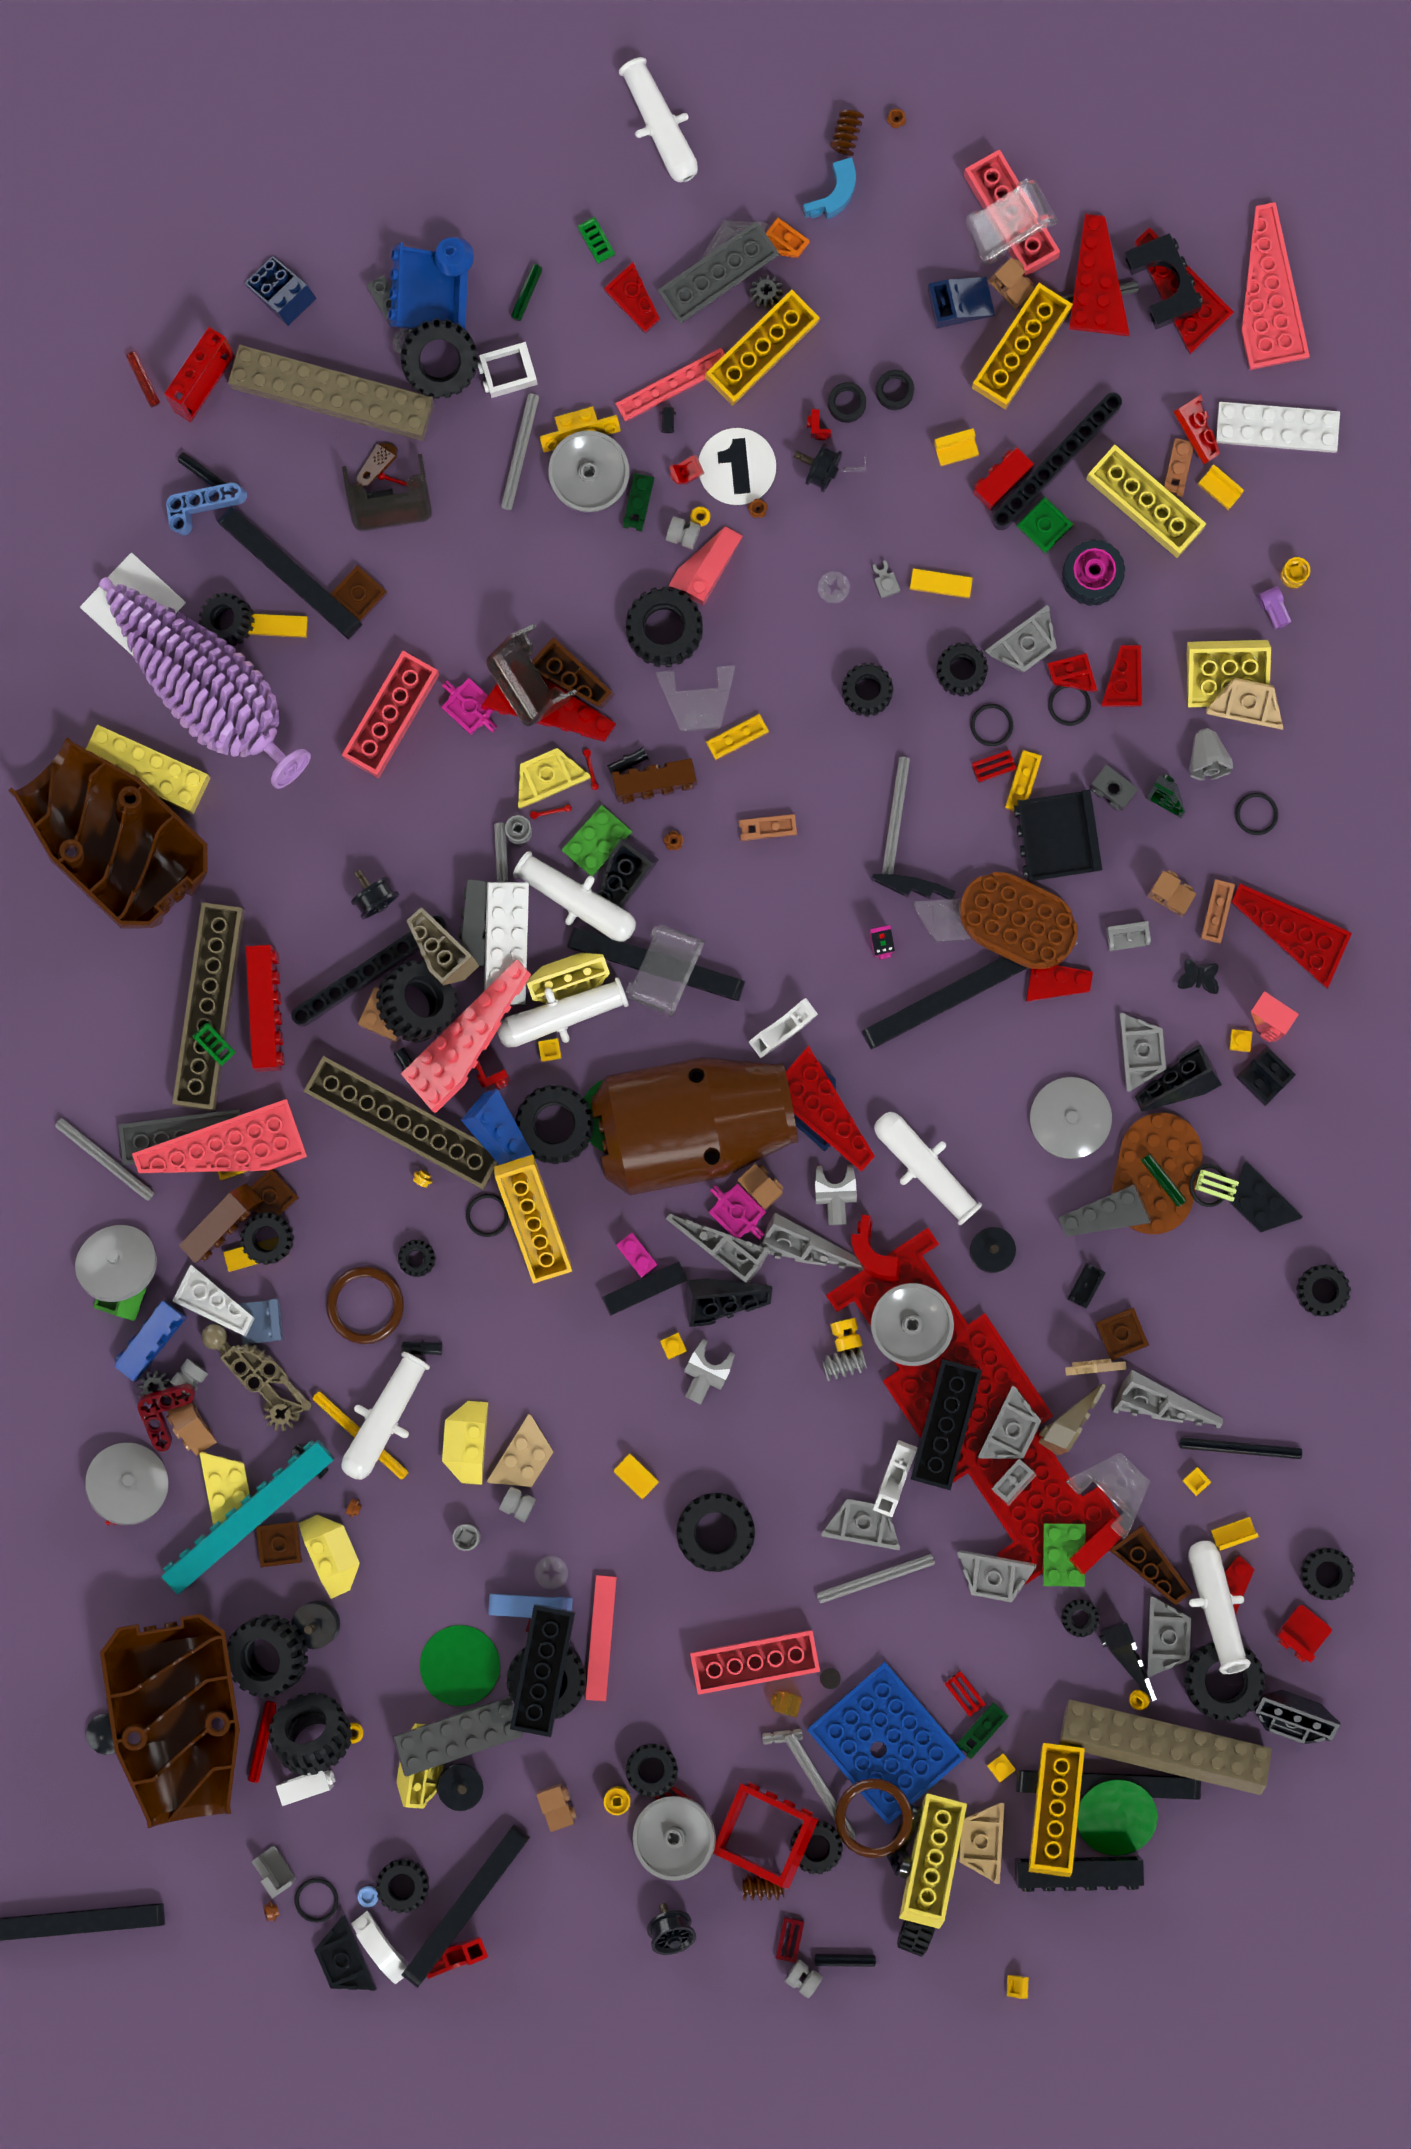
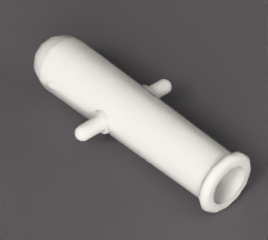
(659, 121)
(576, 898)
(559, 1014)
(925, 1165)
(383, 1418)
(1217, 1605)

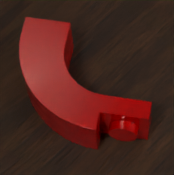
(879, 1266)
(460, 1954)

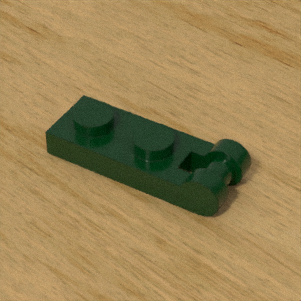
(638, 501)
(982, 1730)

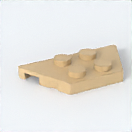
(1248, 703)
(1094, 1366)
(524, 1457)
(983, 1842)

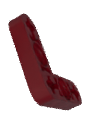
(155, 1412)

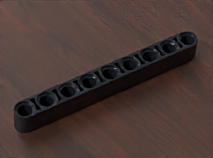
(1060, 452)
(289, 573)
(634, 956)
(358, 972)
(940, 1001)
(1157, 1786)
(465, 1906)
(82, 1921)

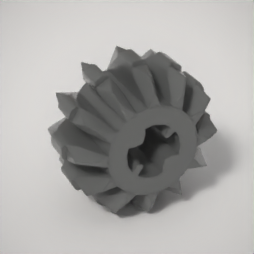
(758, 291)
(156, 1379)

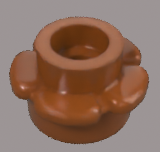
(896, 113)
(758, 503)
(668, 840)
(353, 1508)
(271, 1911)

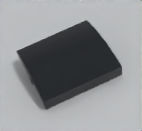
(1266, 1076)

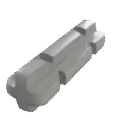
(778, 1737)

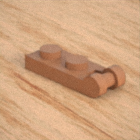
(1179, 466)
(768, 827)

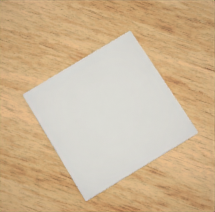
(133, 575)

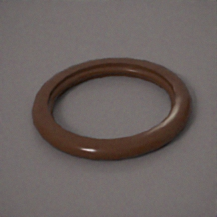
(383, 1332)
(907, 1818)

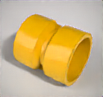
(1295, 572)
(846, 1342)
(617, 1800)

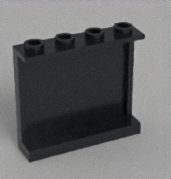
(1058, 836)

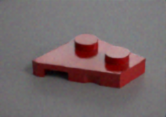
(1073, 673)

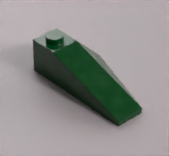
(1167, 795)

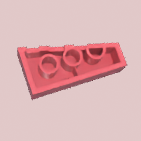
(1272, 1017)

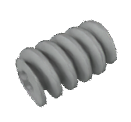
(844, 1363)

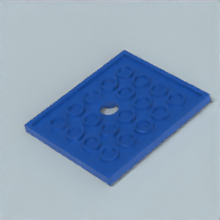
(887, 1713)

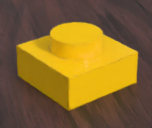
(1240, 1040)
(549, 1050)
(673, 1346)
(1196, 1481)
(1001, 1767)
(1017, 1986)

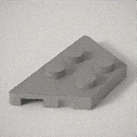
(1026, 643)
(1141, 1050)
(1012, 1429)
(861, 1524)
(994, 1576)
(1167, 1637)

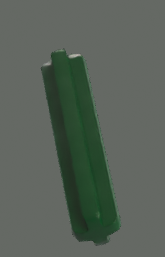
(526, 292)
(1162, 1178)

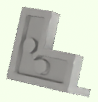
(274, 1871)

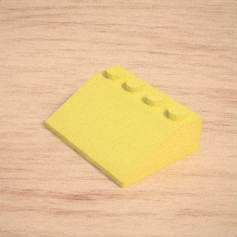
(1215, 663)

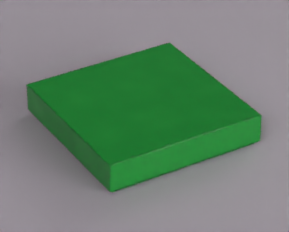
(1045, 525)

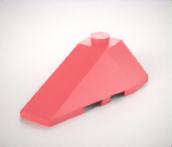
(702, 570)

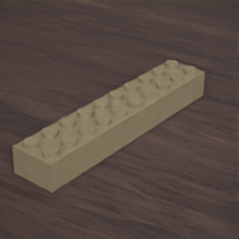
(331, 392)
(208, 1002)
(401, 1122)
(1166, 1747)

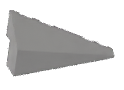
(793, 1241)
(736, 1255)
(1150, 1398)

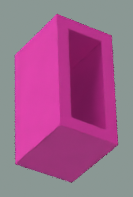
(636, 1255)

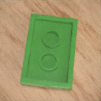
(596, 841)
(1059, 1544)

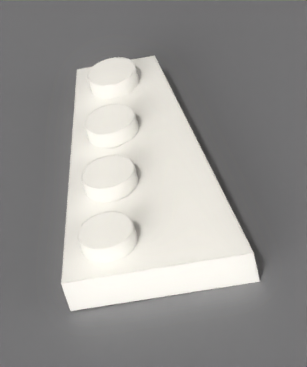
(209, 1301)

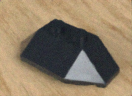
(1296, 1717)

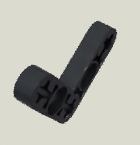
(900, 1860)

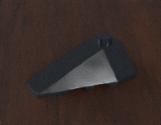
(625, 872)
(1185, 1080)
(716, 1299)
(1122, 1646)

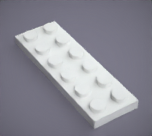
(1277, 427)
(506, 930)

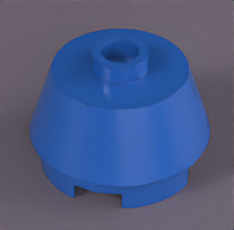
(454, 256)

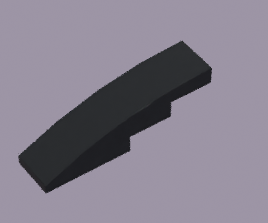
(905, 884)
(644, 1288)

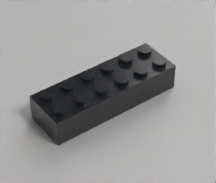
(945, 1424)
(542, 1670)
(1086, 1873)

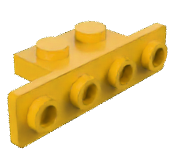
(578, 421)

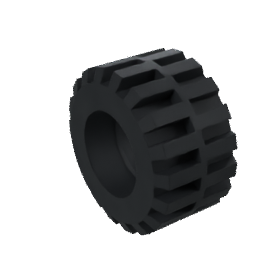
(242, 619)
(966, 652)
(873, 673)
(250, 1243)
(1340, 1285)
(1345, 1574)
(633, 1770)
(834, 1852)
(397, 1903)
(915, 1937)

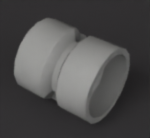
(683, 532)
(518, 830)
(190, 1374)
(517, 1504)
(466, 1537)
(809, 1983)

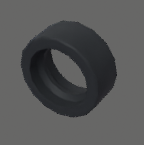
(895, 405)
(847, 418)

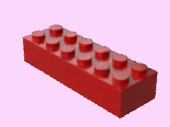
(264, 1008)

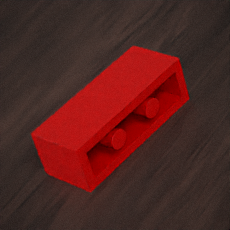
(1002, 478)

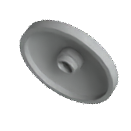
(588, 471)
(1070, 1118)
(116, 1263)
(912, 1324)
(126, 1483)
(674, 1838)

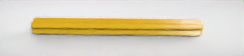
(353, 1429)

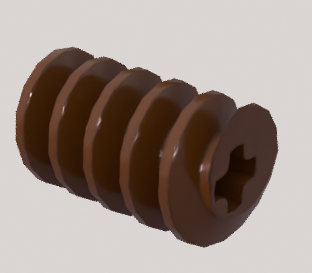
(844, 132)
(760, 1888)

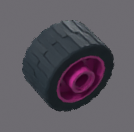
(1102, 559)

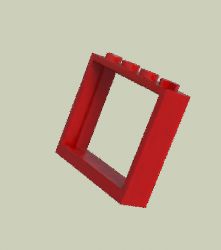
(199, 374)
(797, 1852)

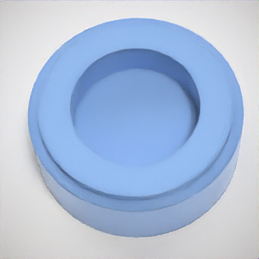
(368, 1896)

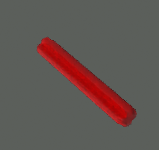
(261, 1743)

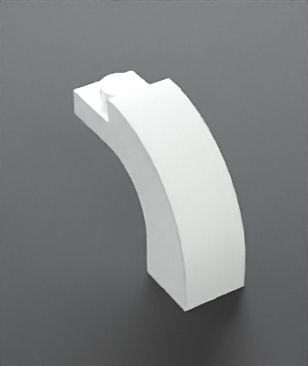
(783, 1028)
(894, 1478)
(379, 1948)

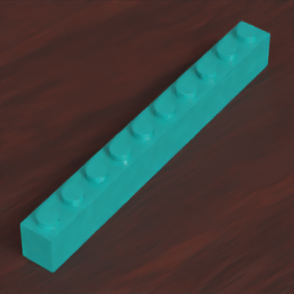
(247, 1516)

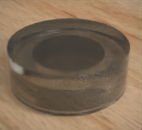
(830, 1678)

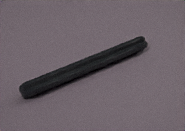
(1240, 1448)

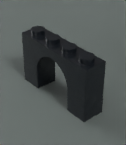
(1165, 253)

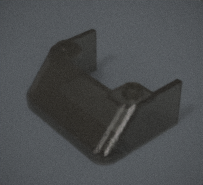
(392, 509)
(522, 681)

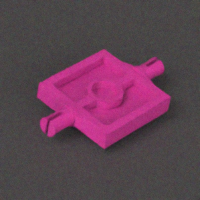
(465, 706)
(737, 1212)

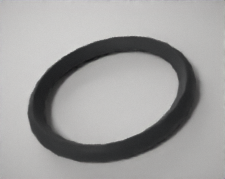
(1050, 706)
(991, 743)
(1237, 813)
(1192, 1185)
(469, 1220)
(303, 1915)

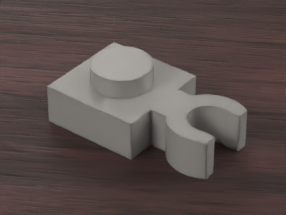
(885, 583)

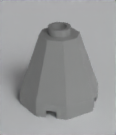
(1209, 756)

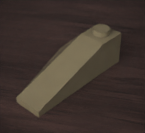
(442, 953)
(1065, 1429)

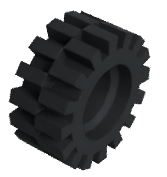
(416, 1271)
(1093, 1618)

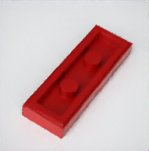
(1095, 1548)

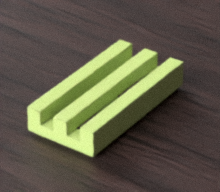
(1231, 1190)

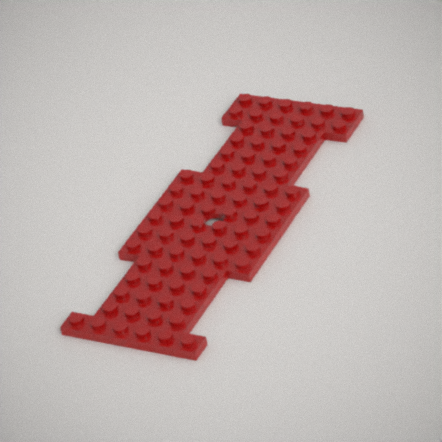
(981, 1347)

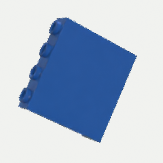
(423, 291)

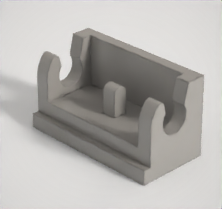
(1128, 936)
(1013, 1482)

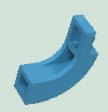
(838, 200)

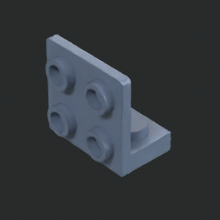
(267, 1321)

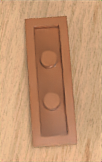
(1217, 911)

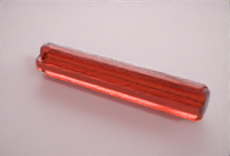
(143, 379)

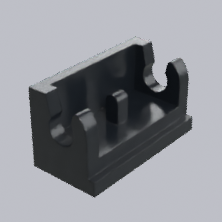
(1086, 1286)

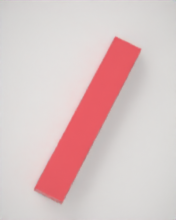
(667, 386)
(601, 1638)

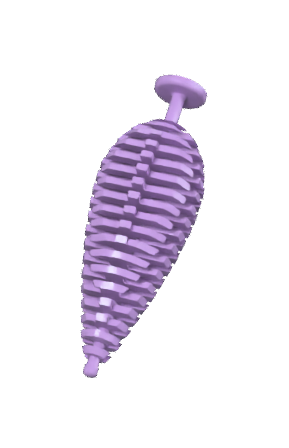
(203, 681)

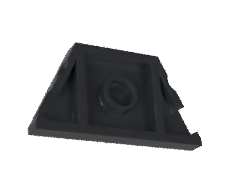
(1261, 1202)
(343, 1959)

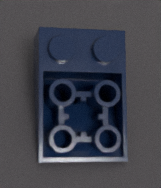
(280, 290)
(960, 300)

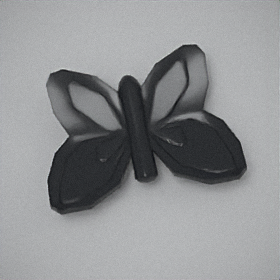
(1199, 975)

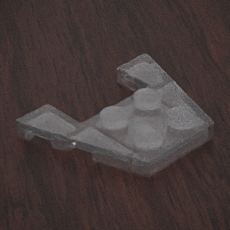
(698, 708)
(1121, 1483)

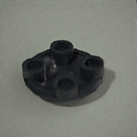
(100, 1734)

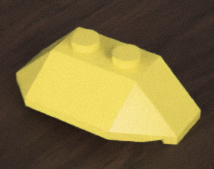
(568, 976)
(466, 1442)
(330, 1553)
(419, 1787)

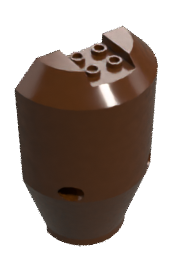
(113, 837)
(666, 1125)
(169, 1691)

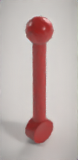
(381, 476)
(587, 753)
(534, 815)

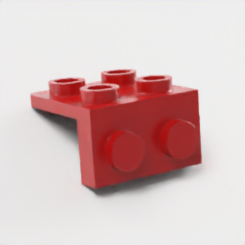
(497, 1080)
(1303, 1633)

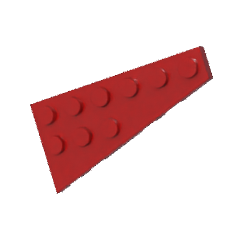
(1097, 291)
(1198, 326)
(573, 716)
(1304, 937)
(823, 1111)

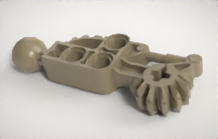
(215, 1337)

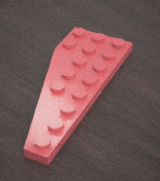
(1271, 312)
(447, 1061)
(243, 1143)

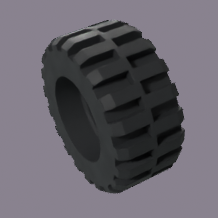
(439, 386)
(664, 600)
(398, 1014)
(581, 1114)
(723, 1559)
(287, 1643)
(574, 1685)
(1216, 1708)
(319, 1753)

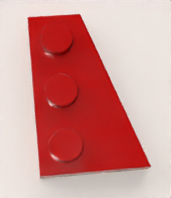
(631, 296)
(1197, 430)
(1125, 680)
(1058, 982)
(1238, 1577)

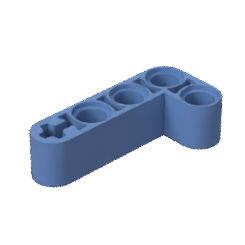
(206, 504)
(523, 1605)

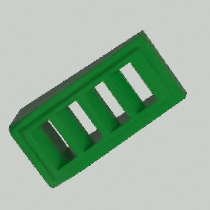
(594, 223)
(226, 1056)

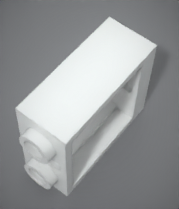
(513, 386)
(305, 1786)

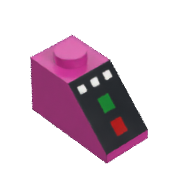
(882, 942)

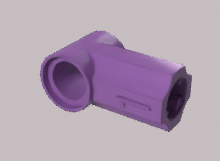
(1272, 602)

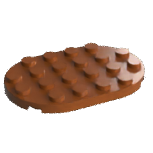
(1018, 920)
(1177, 1152)

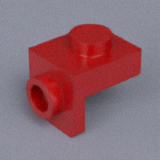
(813, 423)
(686, 470)

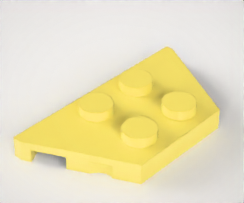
(547, 776)
(224, 1483)

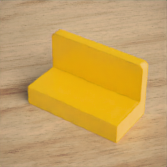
(956, 447)
(1221, 487)
(636, 1476)
(1234, 1533)

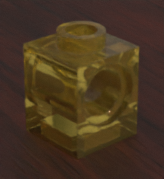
(786, 1703)

